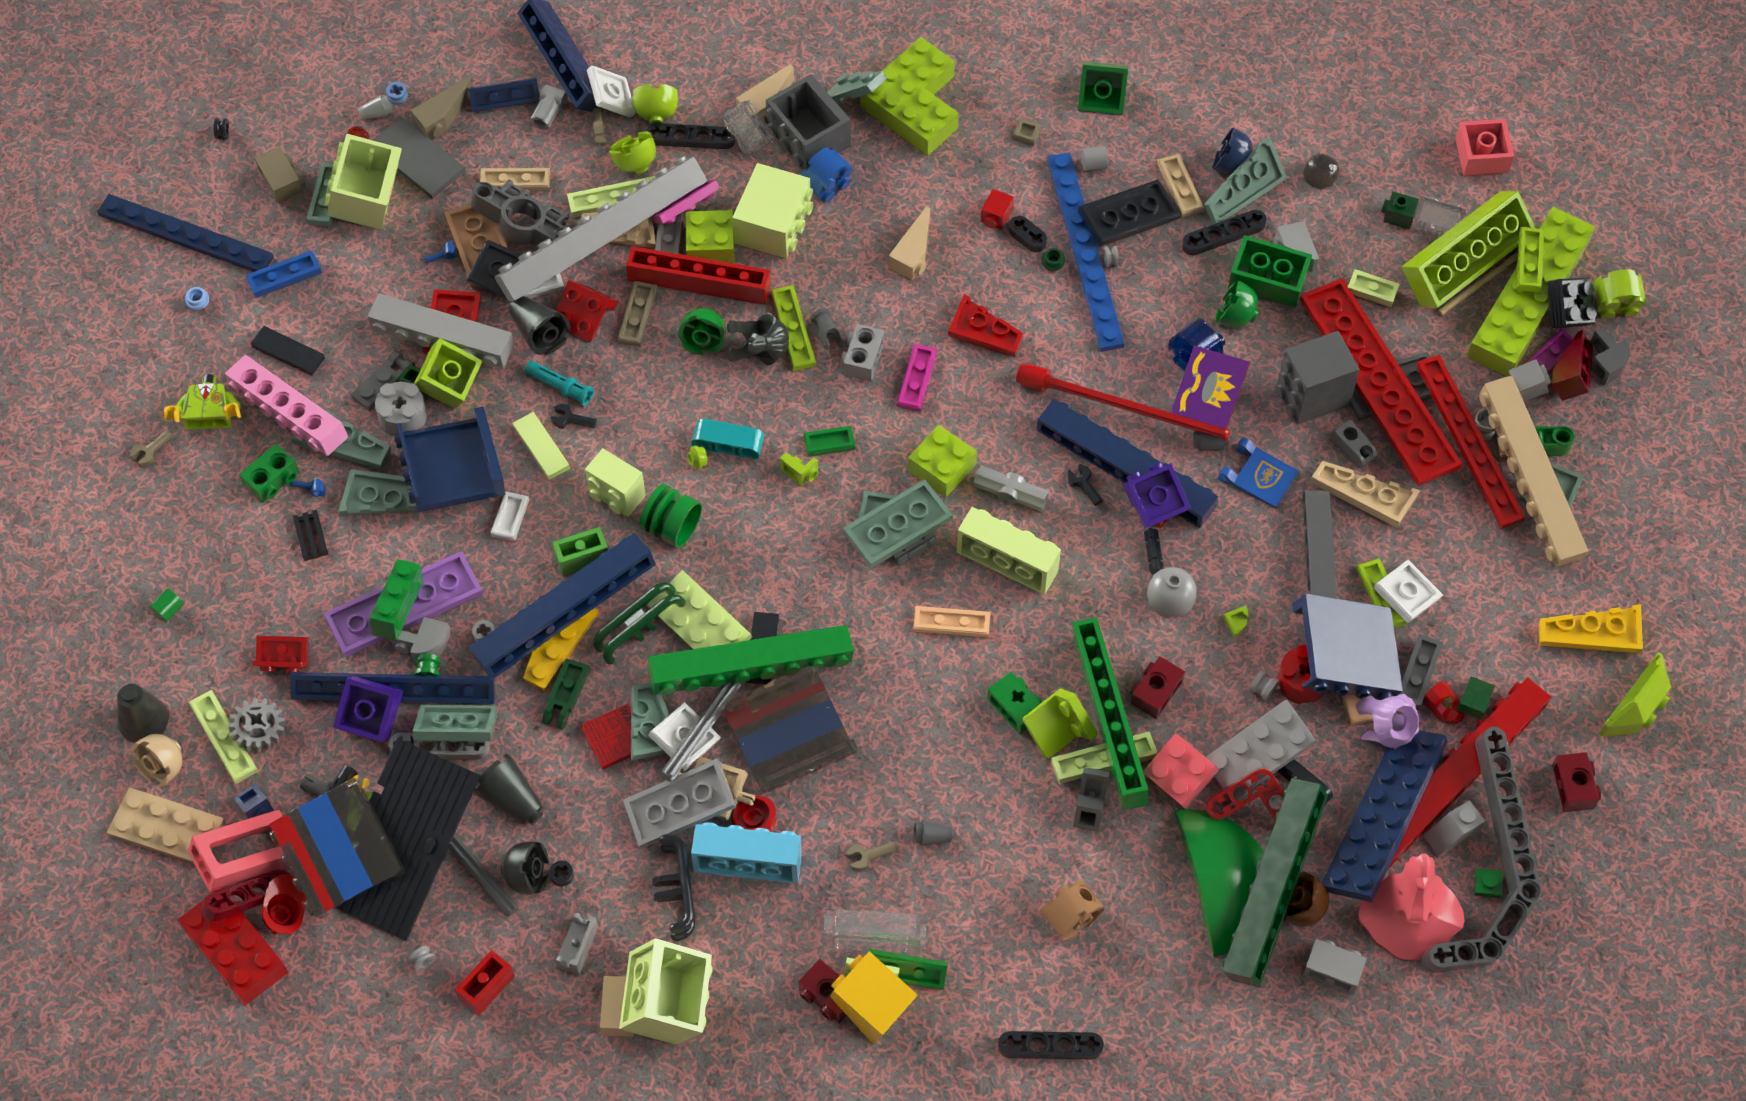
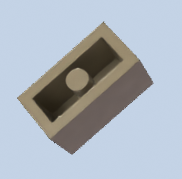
(279, 174)

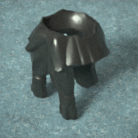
(764, 338)

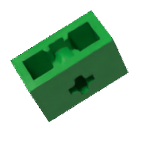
(1002, 696)

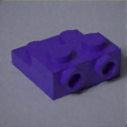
(1156, 494)

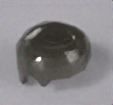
(1321, 171)

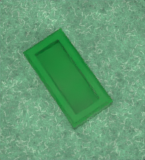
(829, 441)

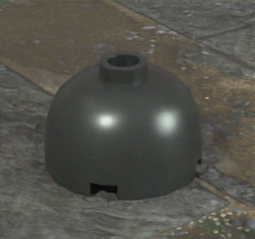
(523, 864)

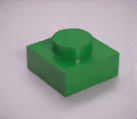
(1488, 883)

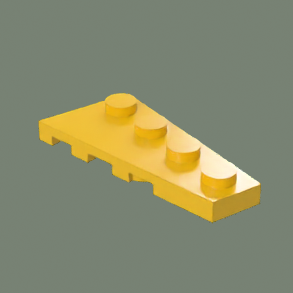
(549, 657)

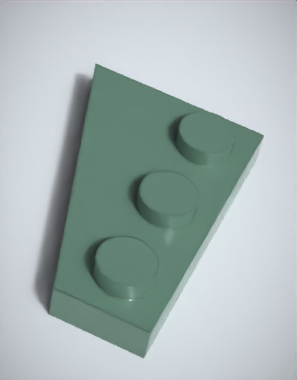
(855, 85)
(646, 714)

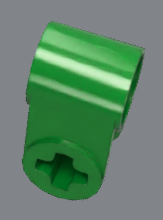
(1549, 438)

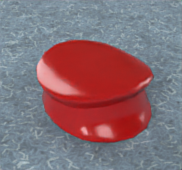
(759, 815)

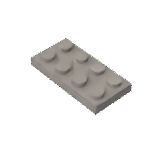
(1265, 743)
(679, 803)

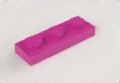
(686, 203)

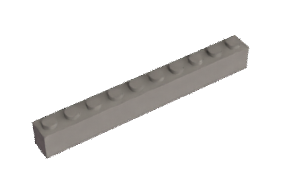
(601, 228)

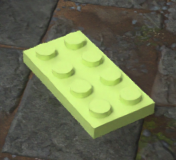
(702, 619)

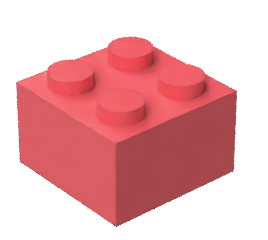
(1484, 147)
(1180, 771)

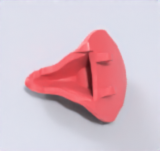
(1412, 911)

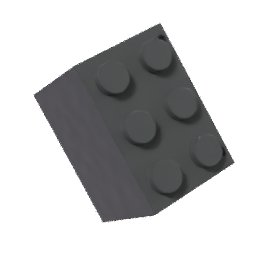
(807, 121)
(1317, 377)

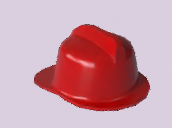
(283, 906)

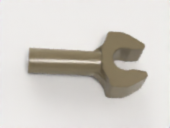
(598, 126)
(150, 449)
(868, 855)

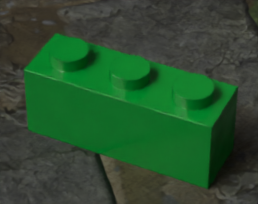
(396, 600)

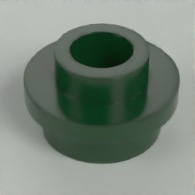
(1053, 253)

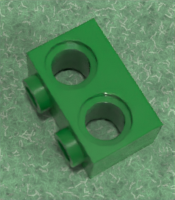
(266, 470)

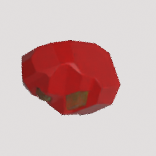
(1443, 703)

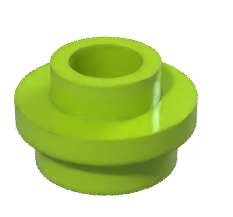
(697, 457)

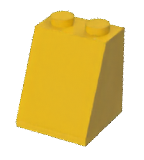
(871, 996)

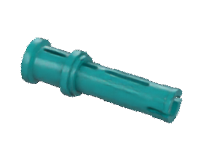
(568, 386)

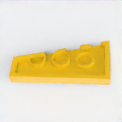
(1605, 631)

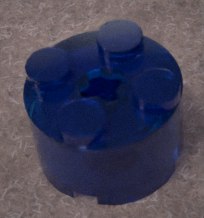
(1194, 334)

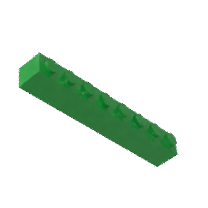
(749, 660)
(1110, 714)

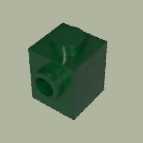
(1400, 210)

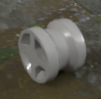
(1264, 685)

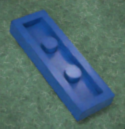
(283, 274)

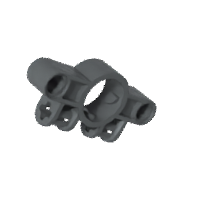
(510, 199)

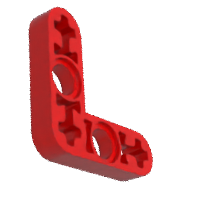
(1264, 793)

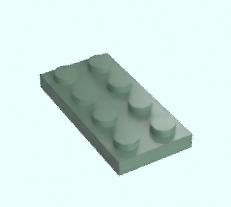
(897, 523)

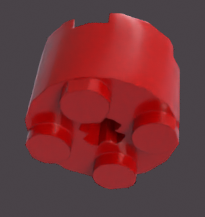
(1293, 673)

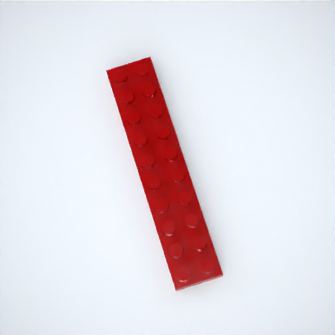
(1383, 384)

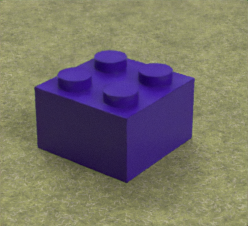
(368, 709)

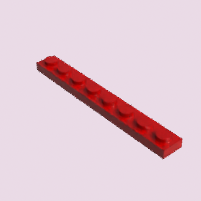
(1470, 442)

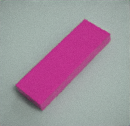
(917, 377)

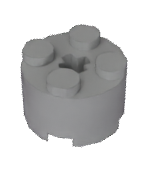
(400, 404)

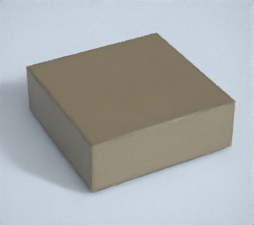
(1026, 132)

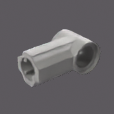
(550, 103)

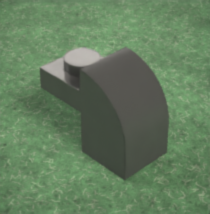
(1612, 357)
(1091, 799)

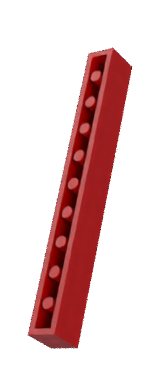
(1463, 766)

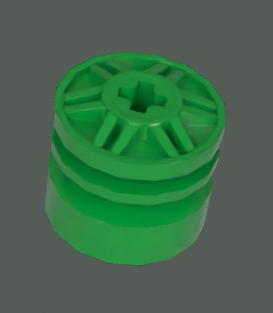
(670, 515)

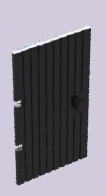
(420, 815)

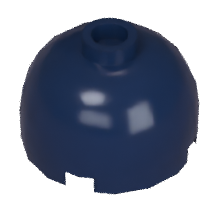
(1234, 151)

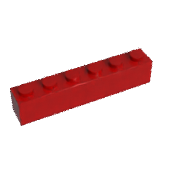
(698, 275)

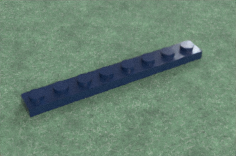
(184, 233)
(415, 687)

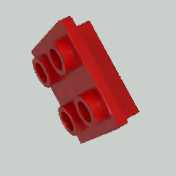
(584, 308)

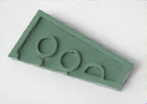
(1247, 183)
(375, 493)

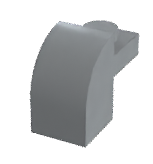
(430, 639)

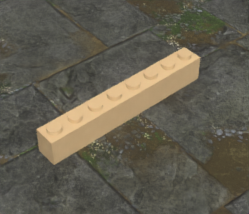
(1533, 471)

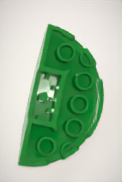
(1223, 868)

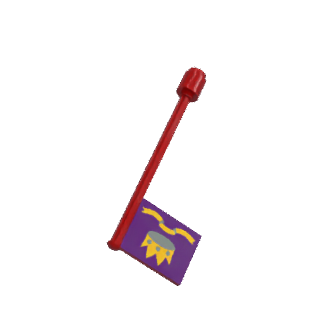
(1202, 402)

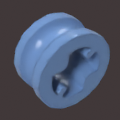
(397, 99)

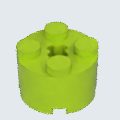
(1619, 294)

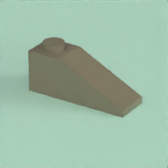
(439, 112)

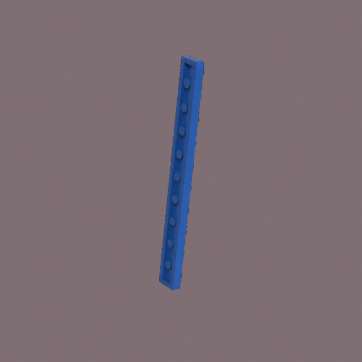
(1085, 253)

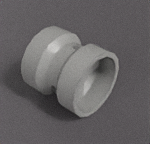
(1483, 424)

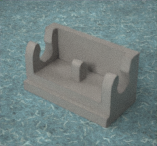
(576, 944)

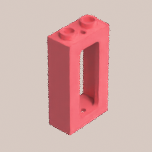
(220, 876)

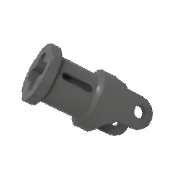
(826, 328)

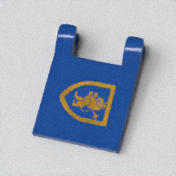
(1261, 476)

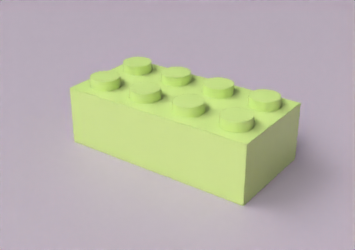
(1008, 550)

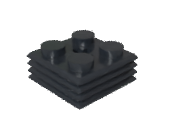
(1571, 302)

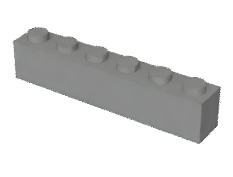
(427, 325)

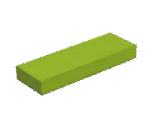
(1530, 260)
(1370, 574)

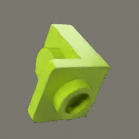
(796, 470)

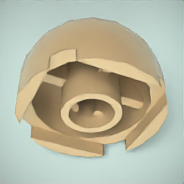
(155, 753)

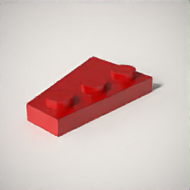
(981, 328)

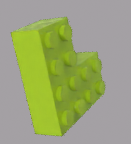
(908, 99)

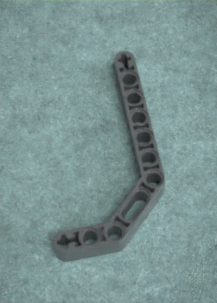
(1491, 748)

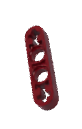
(242, 890)

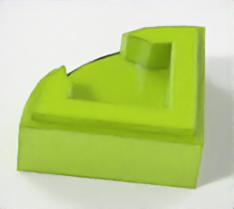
(1236, 620)

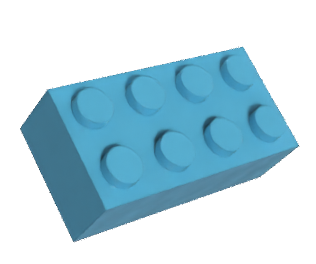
(746, 853)

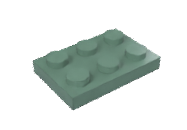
(455, 723)

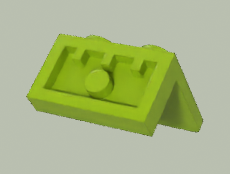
(1058, 722)

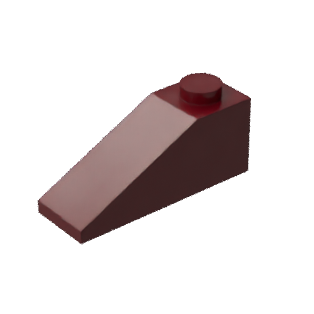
(1573, 369)

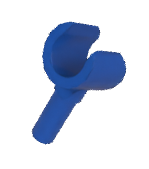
(448, 252)
(316, 486)

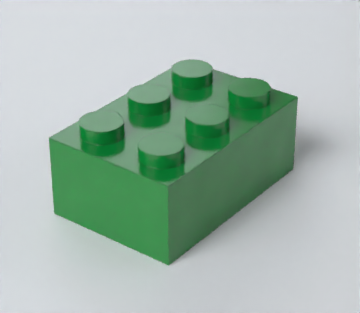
(1271, 270)

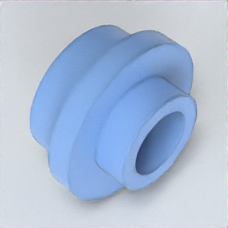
(194, 293)

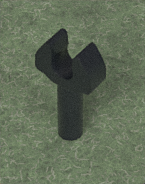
(571, 418)
(1084, 483)

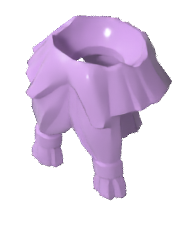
(1390, 727)

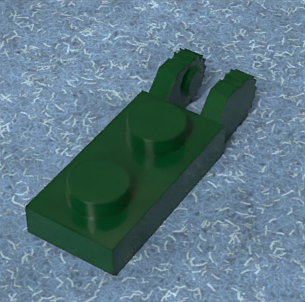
(566, 691)

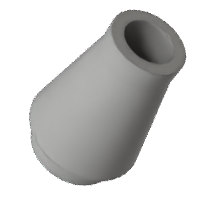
(376, 108)

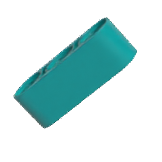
(728, 437)

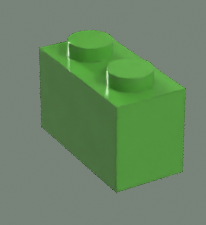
(579, 550)

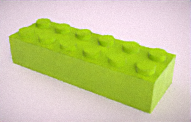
(1467, 249)

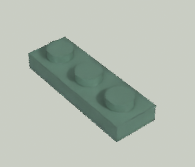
(317, 210)

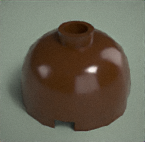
(1308, 901)

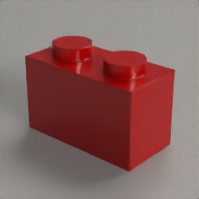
(484, 982)

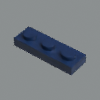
(504, 94)

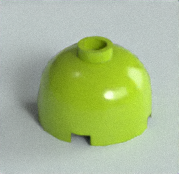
(655, 103)
(635, 153)

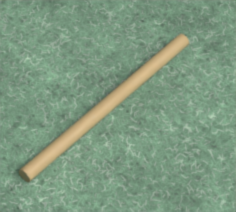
(1478, 284)

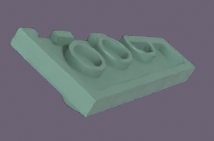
(357, 448)

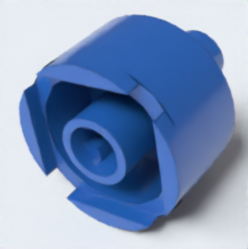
(827, 173)

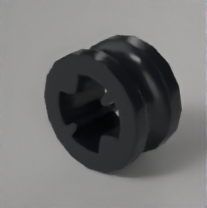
(221, 128)
(561, 881)

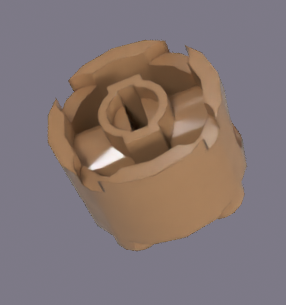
(1072, 909)

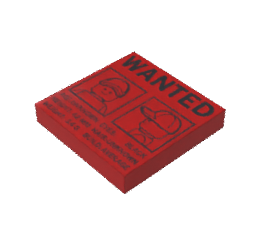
(610, 736)

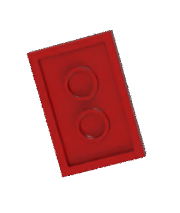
(456, 303)

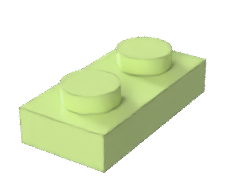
(1373, 288)

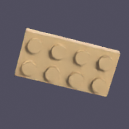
(160, 824)

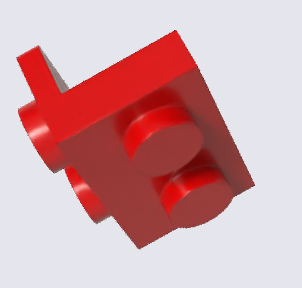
(281, 652)

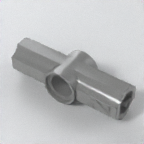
(1011, 488)

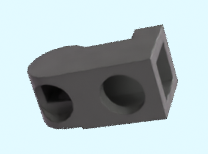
(1354, 444)

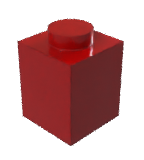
(997, 209)

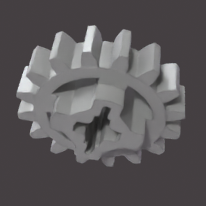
(253, 732)

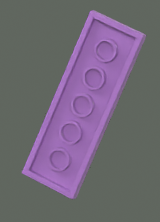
(443, 588)

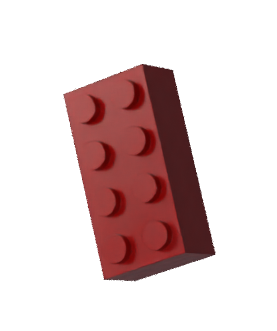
(234, 952)

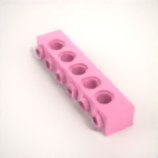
(286, 405)

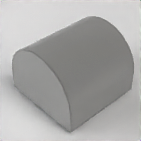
(1094, 158)

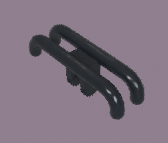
(685, 927)

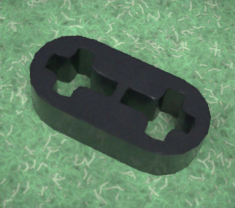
(1026, 234)

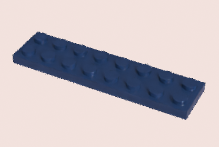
(1383, 817)

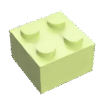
(615, 483)

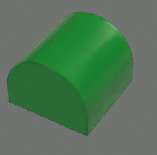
(166, 605)

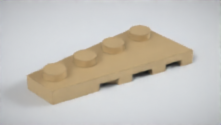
(1375, 497)

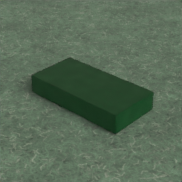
(1476, 698)

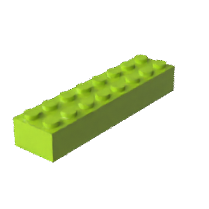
(1520, 313)

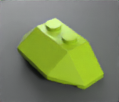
(1641, 701)

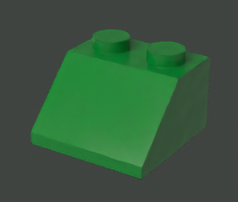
(1103, 87)

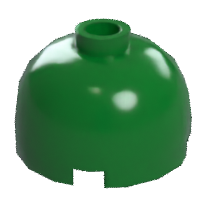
(1238, 306)
(698, 328)

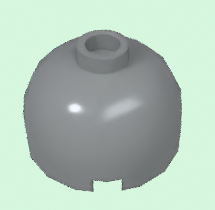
(1171, 592)

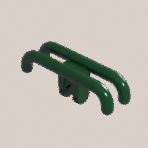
(636, 619)

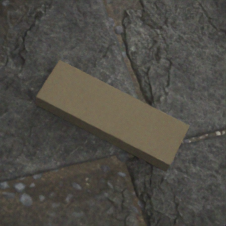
(637, 313)

